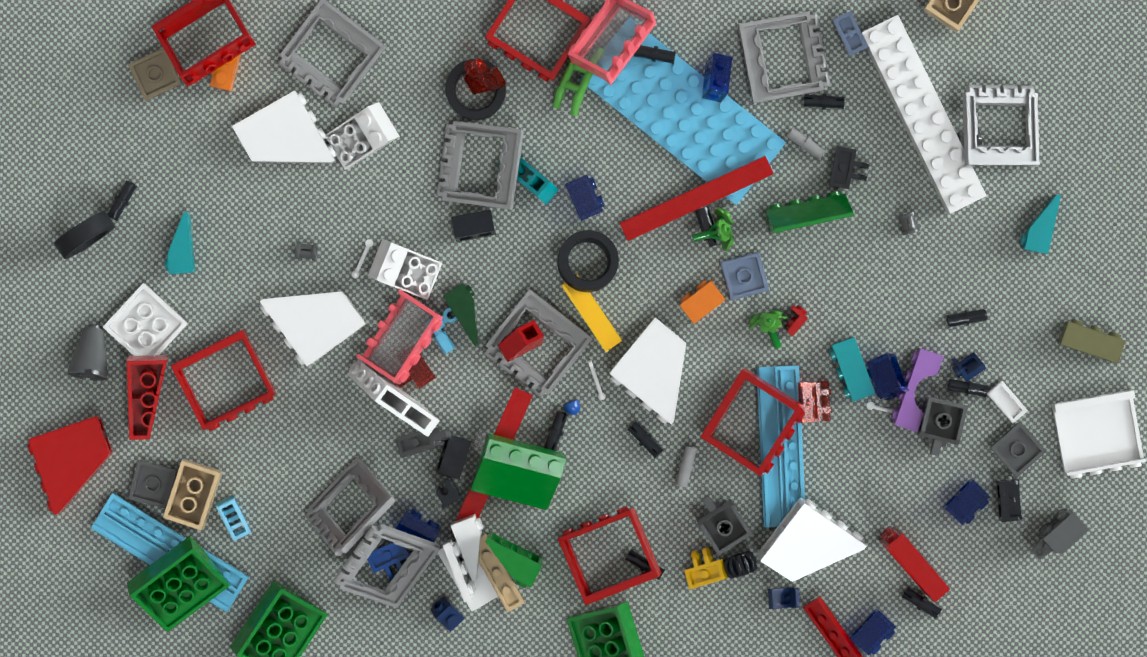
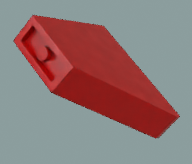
(69, 459)

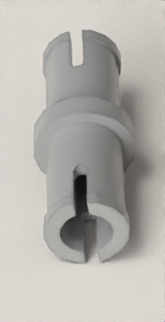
(805, 143)
(686, 466)

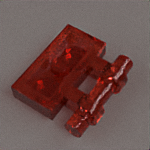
(810, 395)

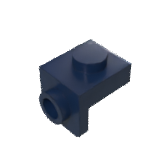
(968, 367)
(784, 598)
(447, 614)

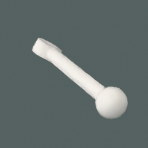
(369, 243)
(601, 396)
(870, 405)

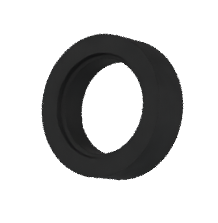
(459, 108)
(84, 234)
(592, 237)

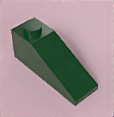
(463, 307)

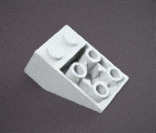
(362, 135)
(404, 269)

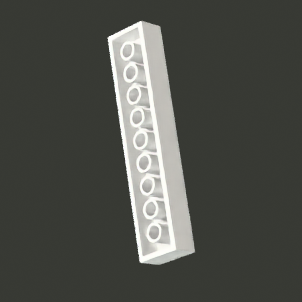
(922, 114)

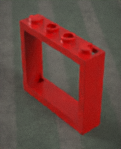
(185, 16)
(527, 63)
(725, 405)
(232, 414)
(913, 563)
(588, 596)

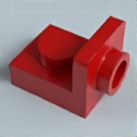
(795, 323)

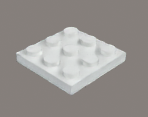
(145, 323)
(459, 569)

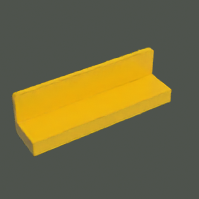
(593, 317)

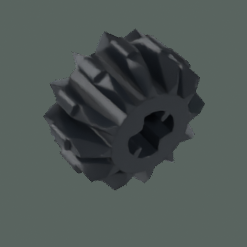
(740, 564)

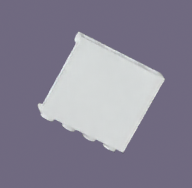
(1098, 433)

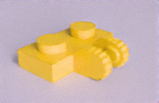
(707, 573)

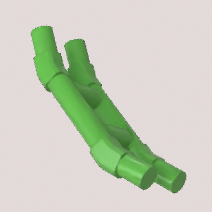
(579, 89)

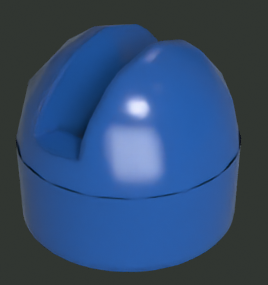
(572, 407)

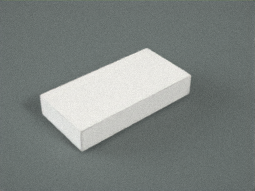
(1007, 402)

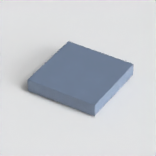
(744, 276)

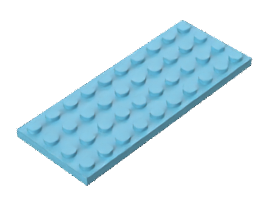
(670, 109)

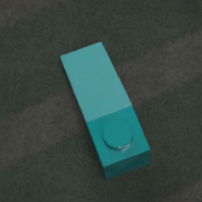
(535, 182)
(1039, 233)
(181, 251)

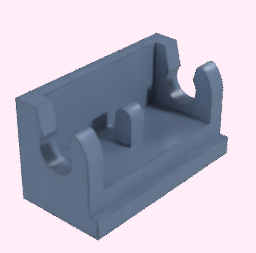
(850, 33)

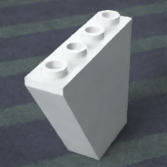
(284, 133)
(313, 322)
(653, 370)
(392, 397)
(808, 542)

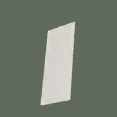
(484, 590)

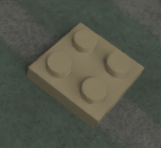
(154, 74)

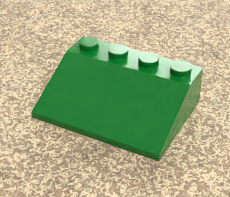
(808, 213)
(518, 471)
(519, 562)
(177, 584)
(278, 625)
(606, 632)

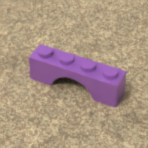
(924, 365)

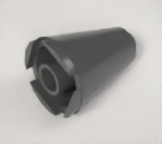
(90, 355)

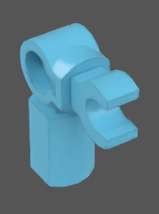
(442, 338)

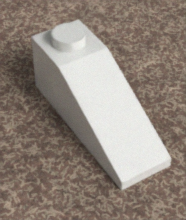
(468, 537)

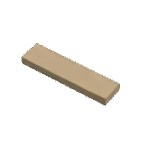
(499, 577)

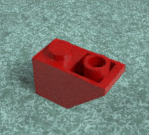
(521, 341)

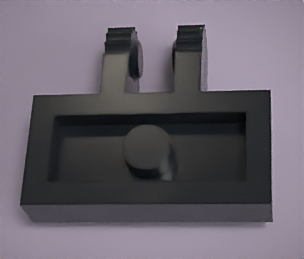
(843, 166)

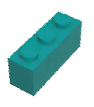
(851, 369)

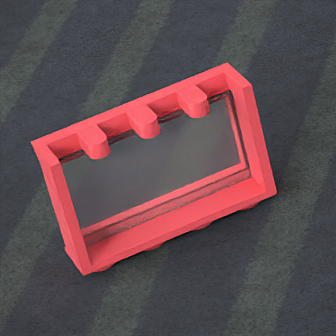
(612, 38)
(401, 338)

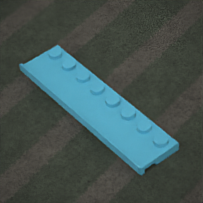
(786, 479)
(152, 539)

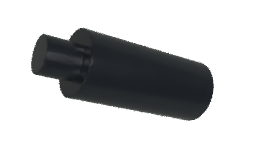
(705, 222)

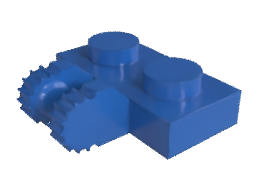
(386, 556)

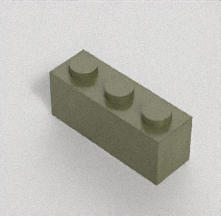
(1092, 341)

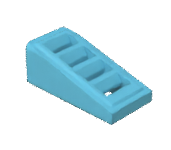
(226, 502)

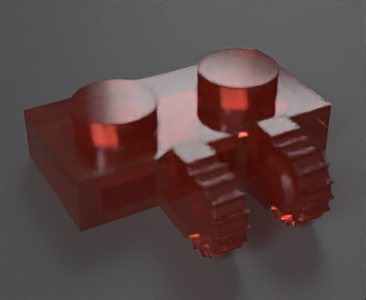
(482, 79)
(420, 374)

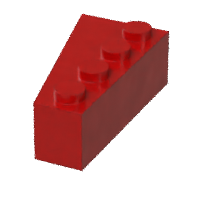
(144, 386)

